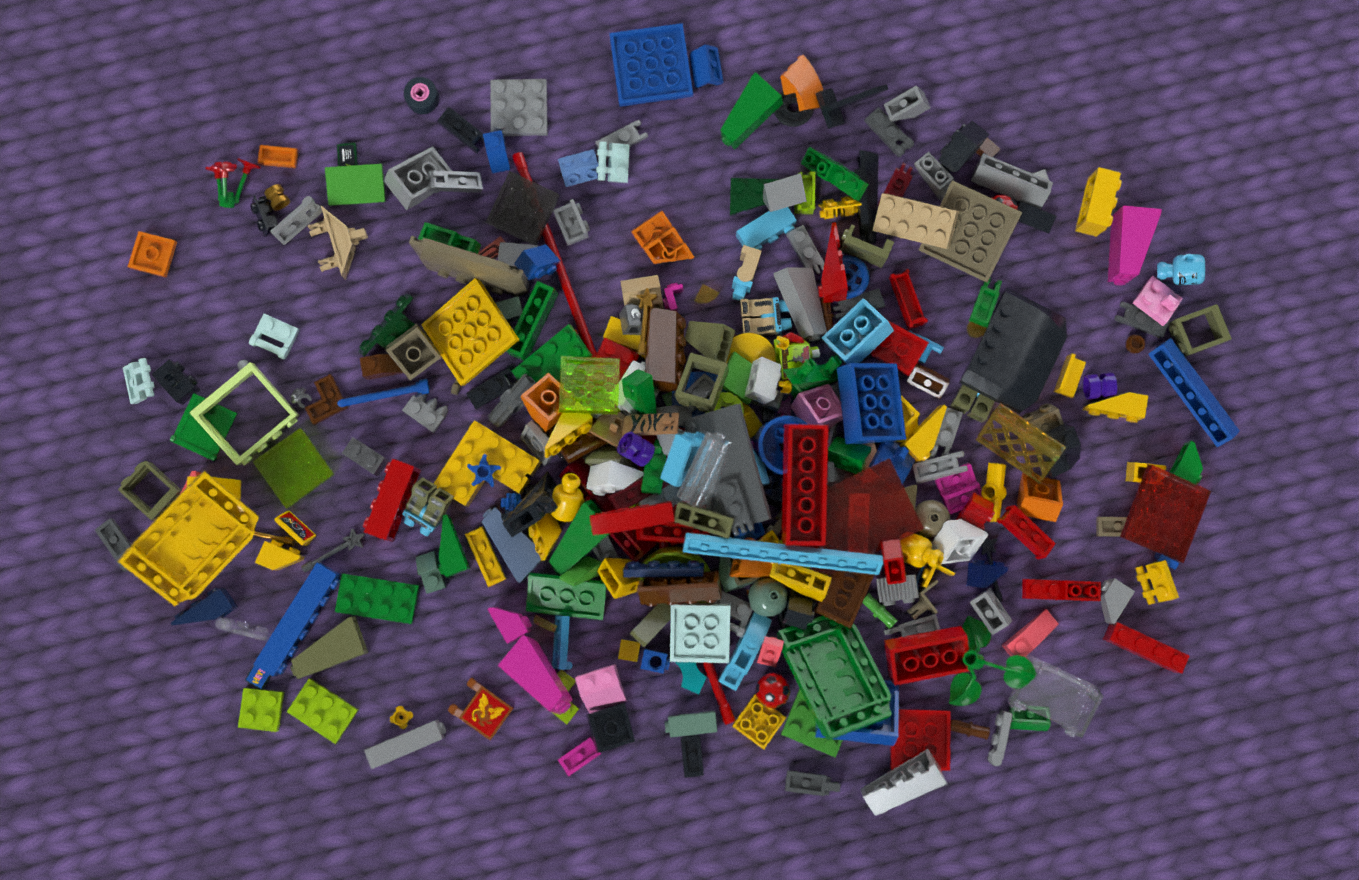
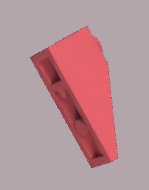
(1031, 635)

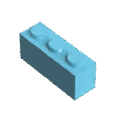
(766, 228)

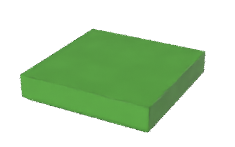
(738, 377)

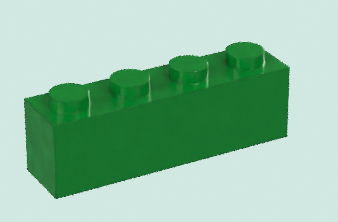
(532, 320)

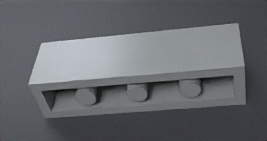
(1011, 181)

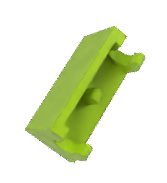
(809, 186)

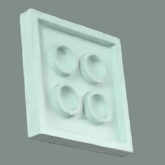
(700, 632)

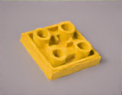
(758, 722)

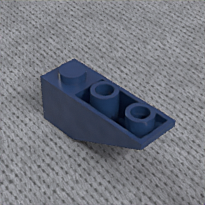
(213, 607)

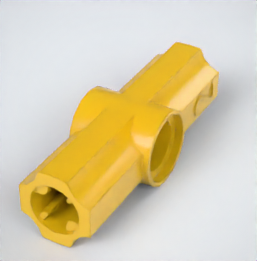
(995, 482)

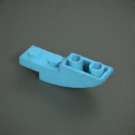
(746, 651)

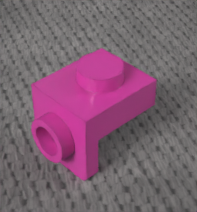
(669, 300)

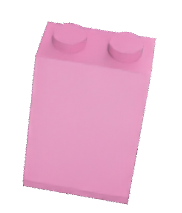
(601, 688)

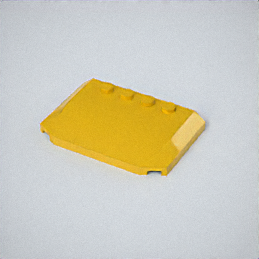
(191, 540)

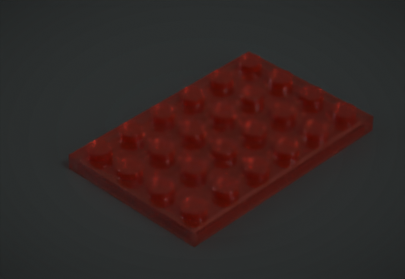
(867, 512)

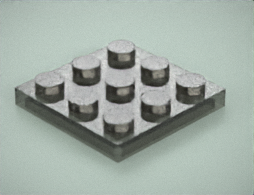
(522, 208)

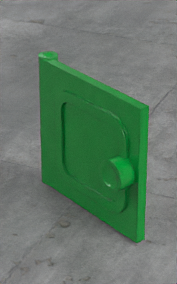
(194, 437)

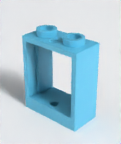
(681, 457)

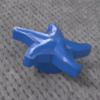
(484, 471)

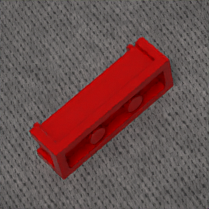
(907, 300)
(1027, 532)

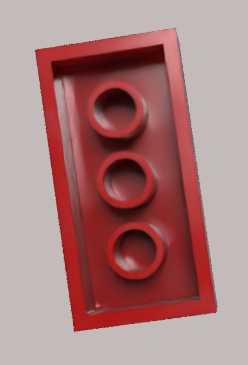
(391, 500)
(926, 655)

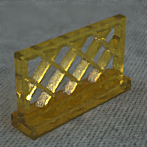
(1026, 434)

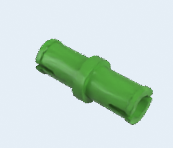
(879, 611)

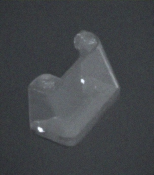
(1058, 697)

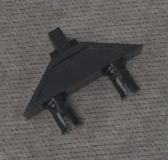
(533, 506)

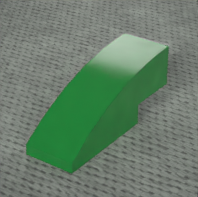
(449, 238)

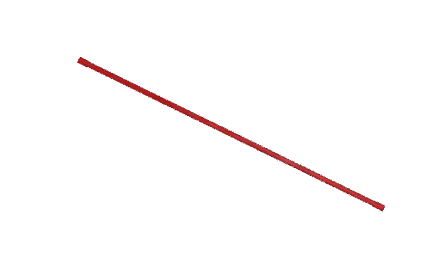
(522, 168)

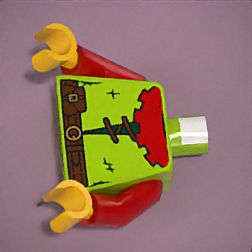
(792, 352)

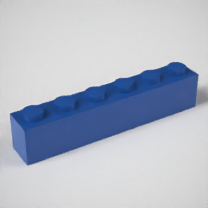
(1194, 392)
(297, 620)

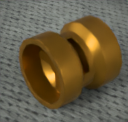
(276, 196)

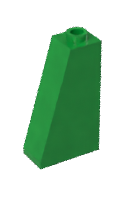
(750, 111)
(577, 540)

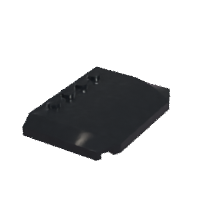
(1016, 352)

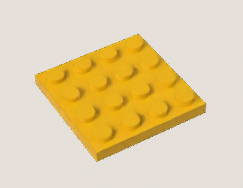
(470, 332)

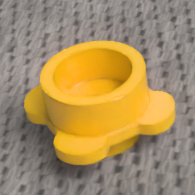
(402, 723)

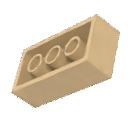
(915, 220)

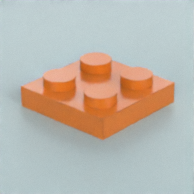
(152, 254)

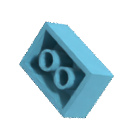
(858, 333)

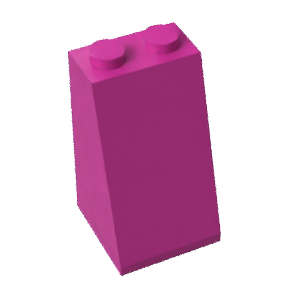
(1129, 241)
(534, 672)

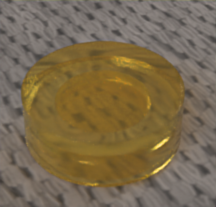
(975, 330)

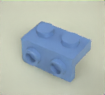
(579, 167)

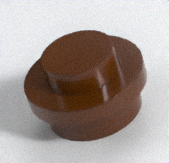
(1135, 344)

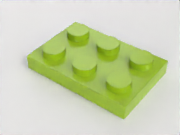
(322, 710)

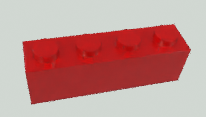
(1146, 647)

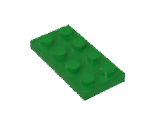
(548, 357)
(552, 596)
(377, 598)

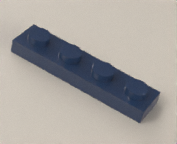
(658, 569)

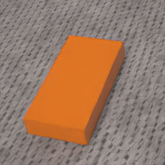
(277, 156)

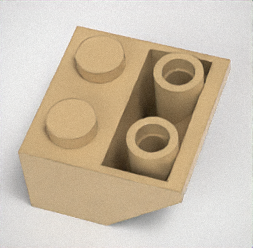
(637, 286)

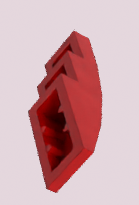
(631, 518)

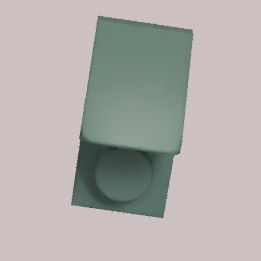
(428, 569)

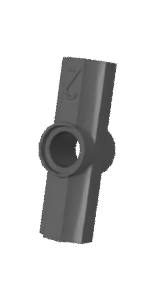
(510, 401)

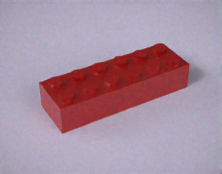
(804, 484)

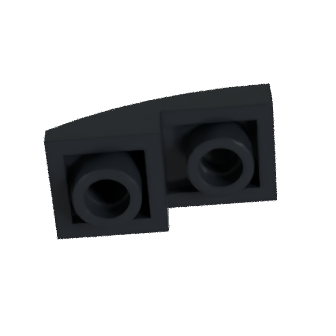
(1036, 217)

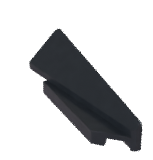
(867, 211)

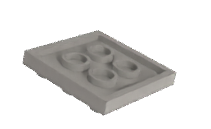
(519, 107)

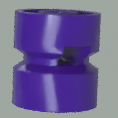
(1096, 385)
(635, 448)

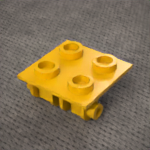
(848, 203)

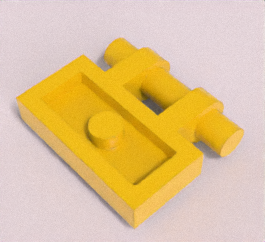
(1161, 580)

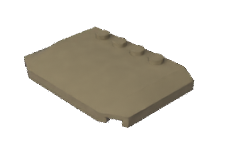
(467, 265)

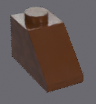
(378, 366)

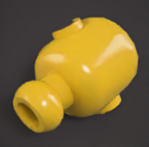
(567, 498)
(918, 551)

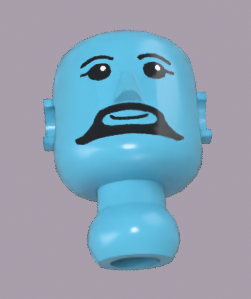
(1185, 270)

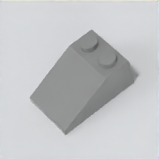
(410, 178)

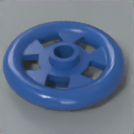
(862, 272)

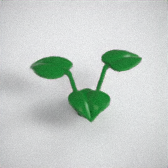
(964, 688)

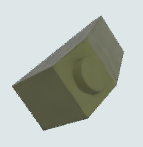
(703, 519)

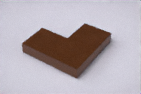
(327, 405)

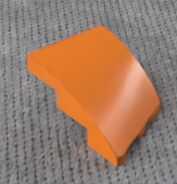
(803, 81)
(661, 240)

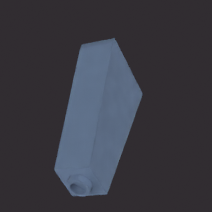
(516, 551)

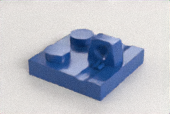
(898, 455)

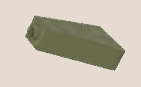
(334, 648)

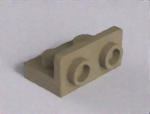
(1045, 417)

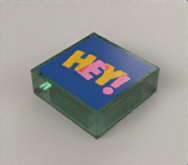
(258, 677)

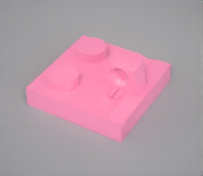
(1157, 300)

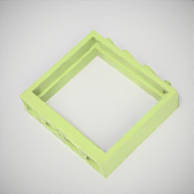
(222, 392)

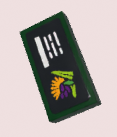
(347, 154)

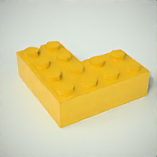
(479, 440)

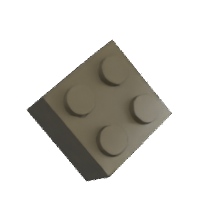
(413, 352)

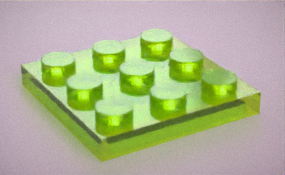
(589, 385)
(293, 468)

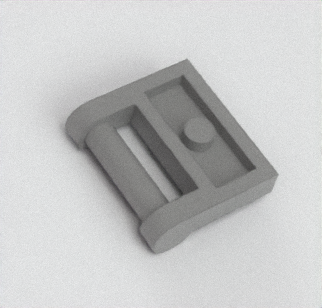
(739, 610)

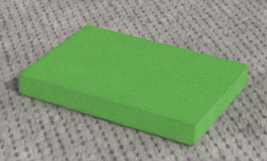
(355, 184)

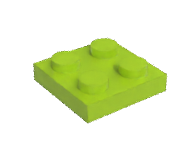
(261, 709)

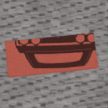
(492, 250)

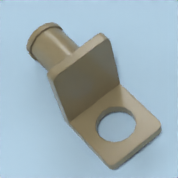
(924, 604)

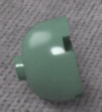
(768, 597)

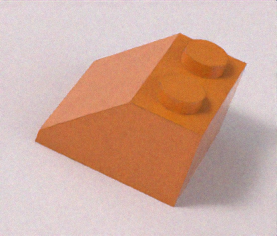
(543, 402)
(1040, 500)

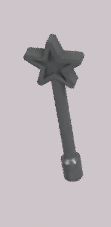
(352, 541)

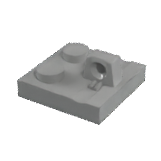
(536, 441)

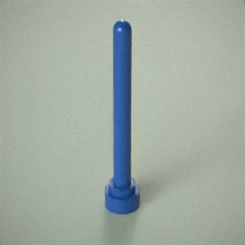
(420, 387)

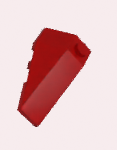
(833, 278)

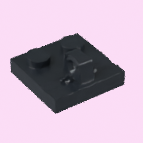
(610, 727)

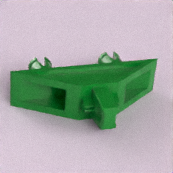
(812, 375)

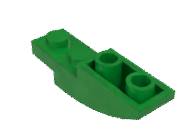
(834, 173)

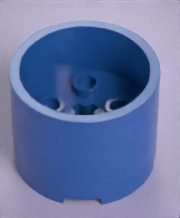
(767, 441)

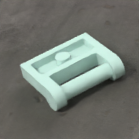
(277, 330)

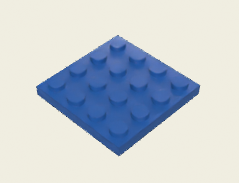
(651, 64)

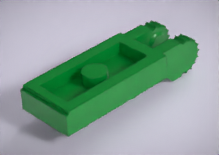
(985, 303)

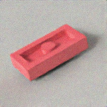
(770, 651)

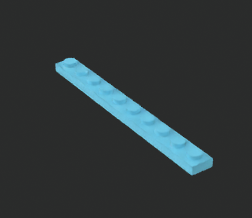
(782, 553)

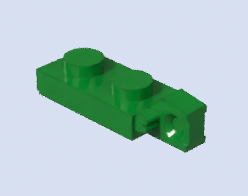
(653, 470)

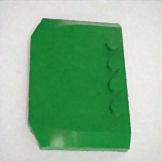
(836, 676)

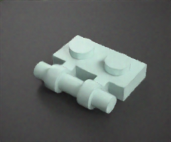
(617, 163)
(138, 381)

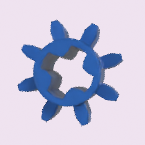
(511, 501)

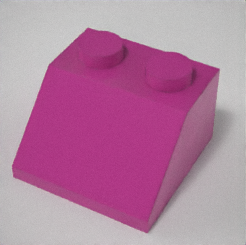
(510, 624)

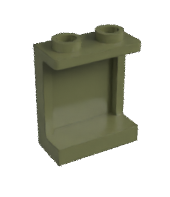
(864, 250)

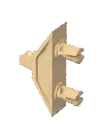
(343, 242)

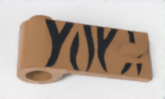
(651, 424)

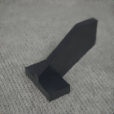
(831, 107)

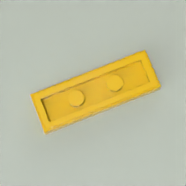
(485, 556)

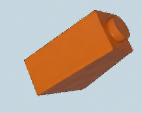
(750, 568)

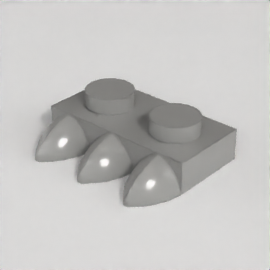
(425, 412)

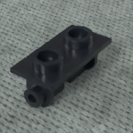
(261, 208)

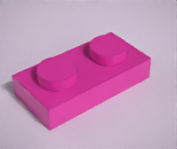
(579, 756)

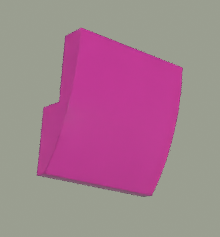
(958, 489)

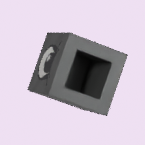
(631, 319)

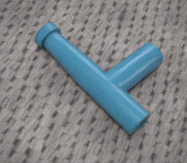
(932, 346)

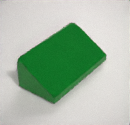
(1028, 720)

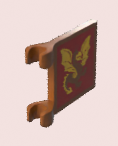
(484, 712)

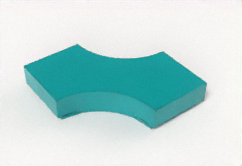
(692, 677)

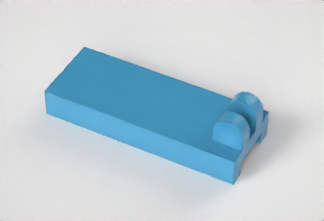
(560, 644)

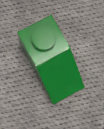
(1188, 463)

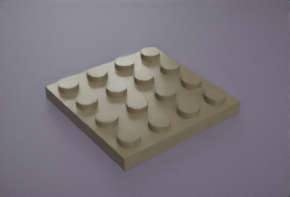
(979, 232)

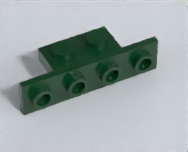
(391, 328)

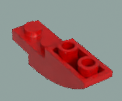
(1061, 590)

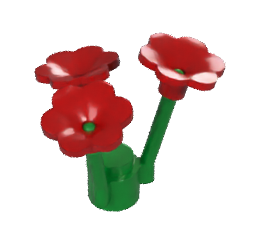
(221, 171)

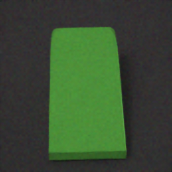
(582, 571)

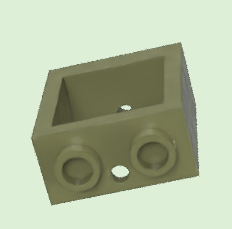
(1215, 322)
(708, 365)
(132, 481)

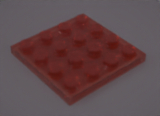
(1165, 513)

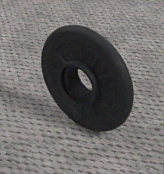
(789, 117)

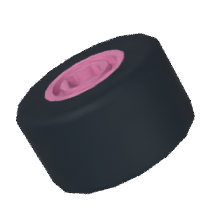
(426, 100)

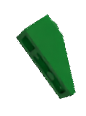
(639, 392)
(451, 552)

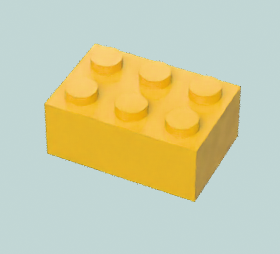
(1098, 202)

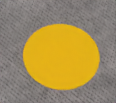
(751, 347)

